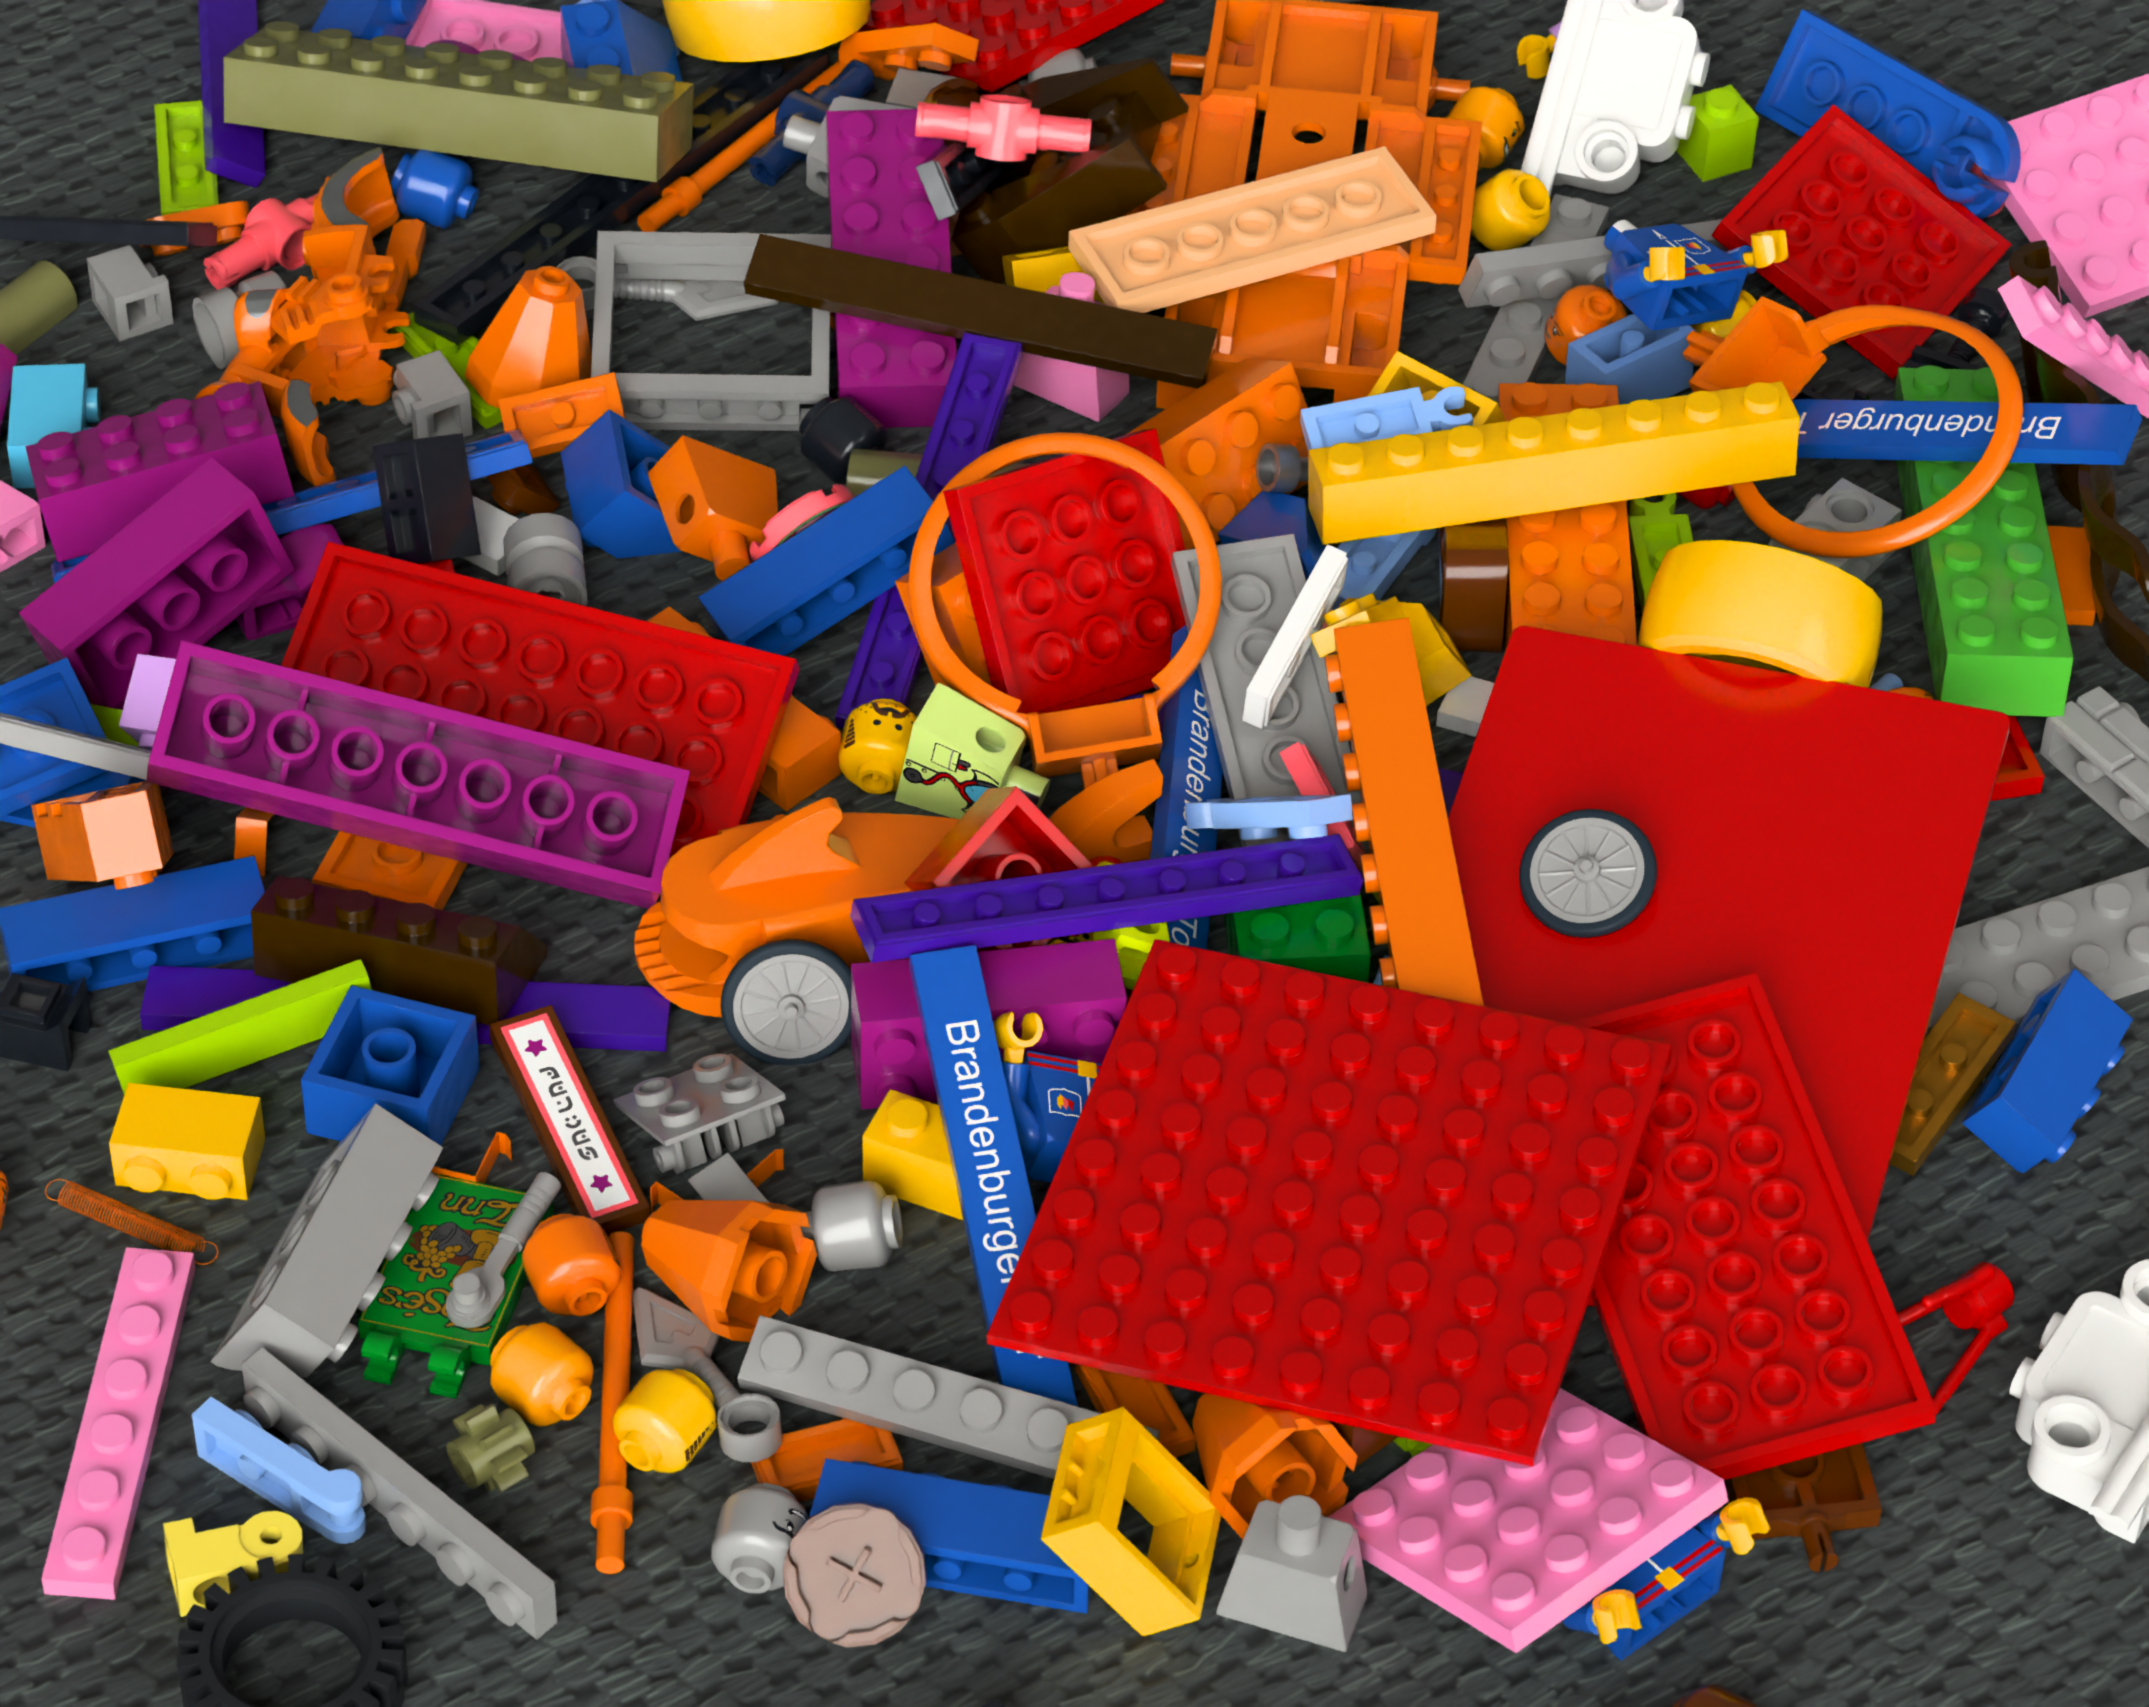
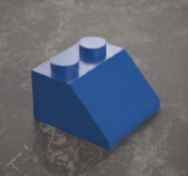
(618, 37)
(612, 488)

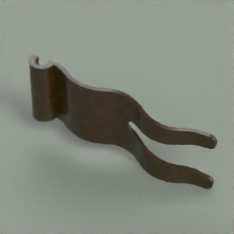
(2087, 485)

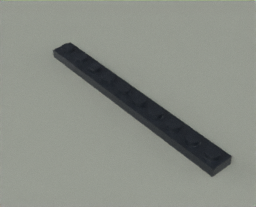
(605, 202)

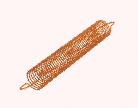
(129, 1207)

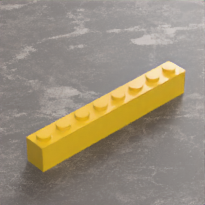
(1552, 462)

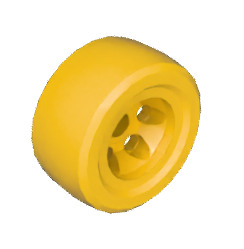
(761, 27)
(1763, 611)

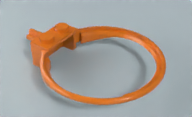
(1779, 346)
(1094, 736)

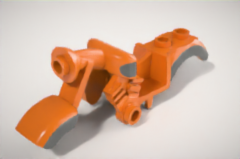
(331, 331)

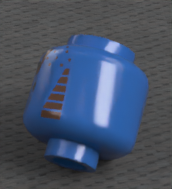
(434, 188)

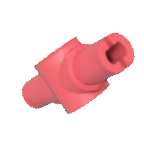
(1003, 127)
(269, 238)

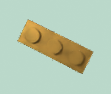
(1948, 1072)

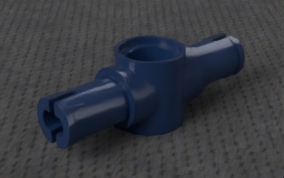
(775, 160)

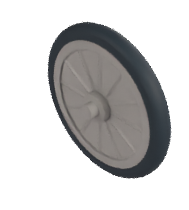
(1588, 873)
(788, 1002)

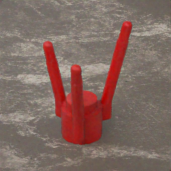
(1968, 1302)

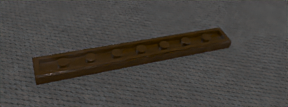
(962, 304)

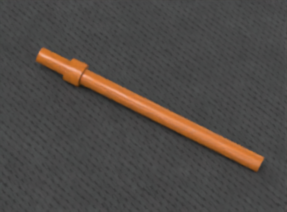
(687, 192)
(612, 1501)

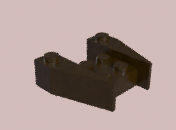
(1072, 188)

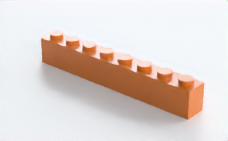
(1401, 812)

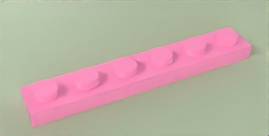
(2078, 342)
(119, 1424)

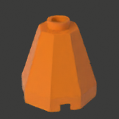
(534, 339)
(730, 1260)
(1267, 1455)

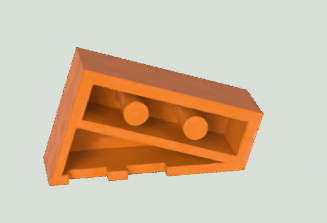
(105, 835)

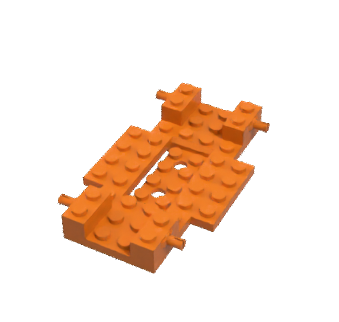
(1320, 73)

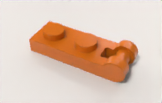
(908, 48)

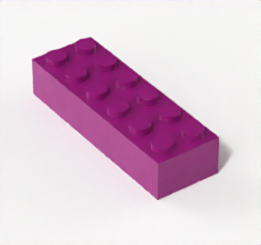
(885, 214)

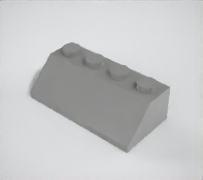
(335, 1246)

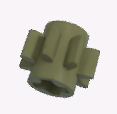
(490, 1448)

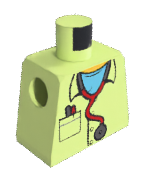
(961, 753)

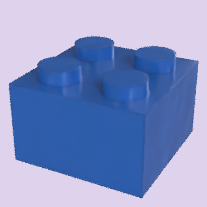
(392, 1054)

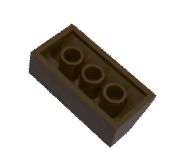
(404, 946)

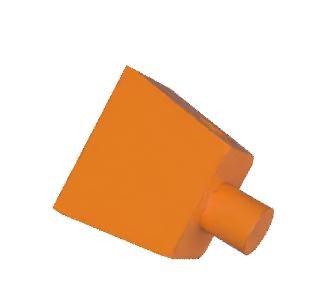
(714, 502)

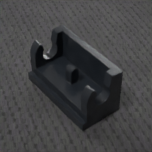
(426, 499)

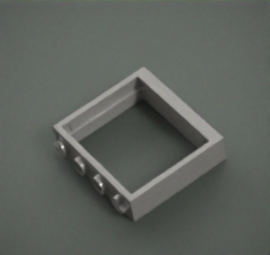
(701, 400)

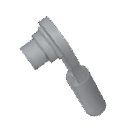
(482, 1289)

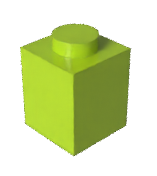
(1721, 134)

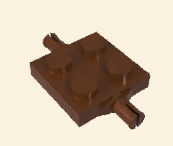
(1814, 1499)

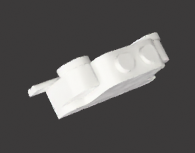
(1615, 93)
(2090, 1406)

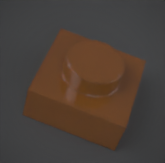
(523, 491)

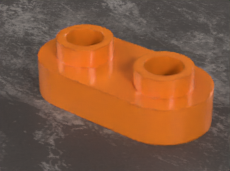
(227, 217)

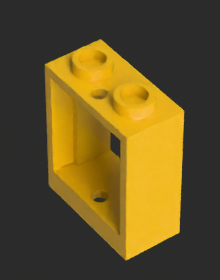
(1097, 1469)

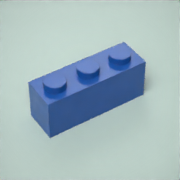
(2049, 1073)

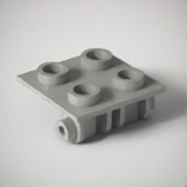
(690, 1106)

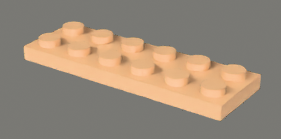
(1252, 232)

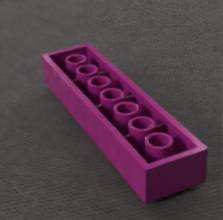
(416, 775)

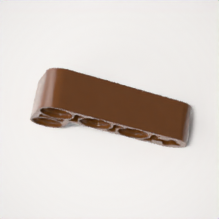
(1474, 584)

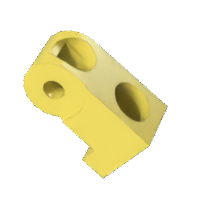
(209, 1555)

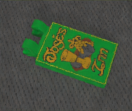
(448, 1238)

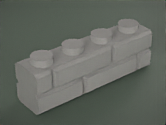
(2104, 754)

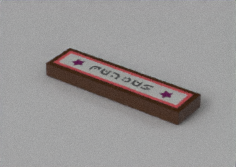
(568, 1120)

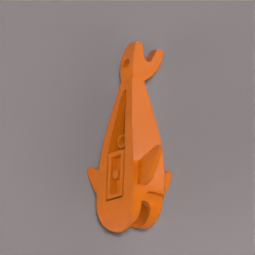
(807, 867)

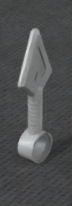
(696, 297)
(678, 1340)

